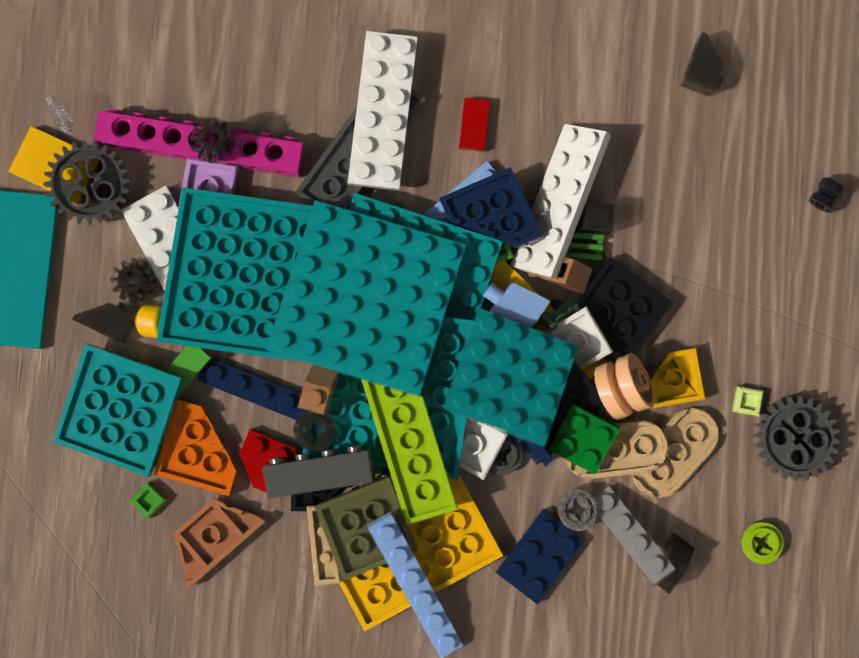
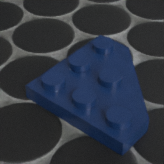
(494, 210)

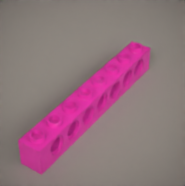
(110, 122)

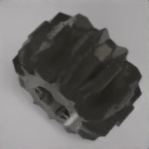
(223, 141)
(128, 290)

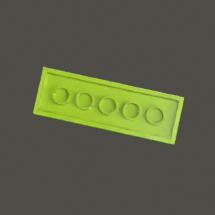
(411, 452)

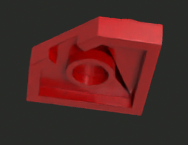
(258, 451)

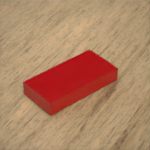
(474, 124)

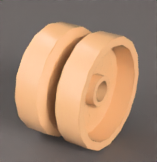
(624, 386)

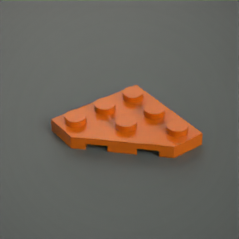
(195, 452)

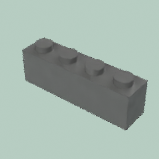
(319, 472)

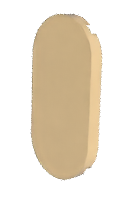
(691, 440)
(635, 450)

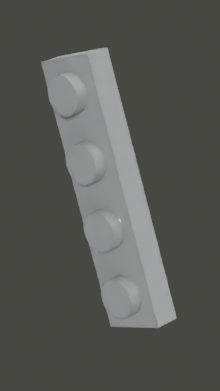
(633, 537)

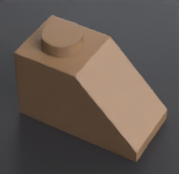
(571, 276)
(318, 390)

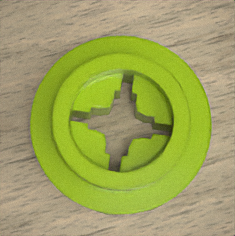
(773, 539)

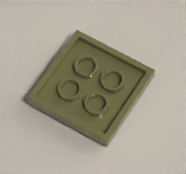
(346, 527)

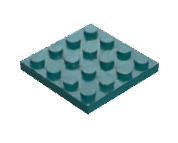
(511, 377)
(118, 409)

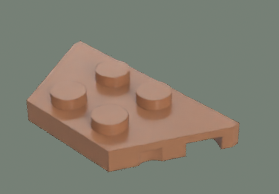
(212, 536)

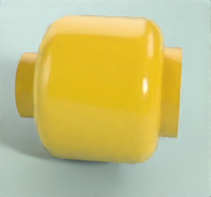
(148, 320)

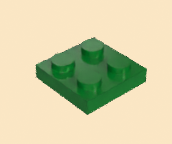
(584, 438)

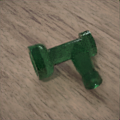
(550, 320)

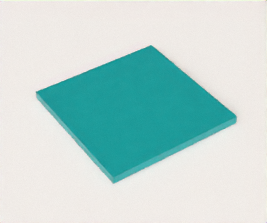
(25, 266)

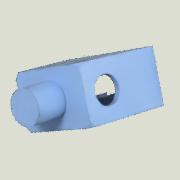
(516, 303)

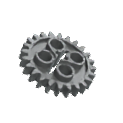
(64, 190)
(813, 422)

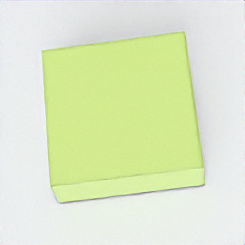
(748, 401)

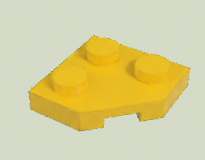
(677, 379)

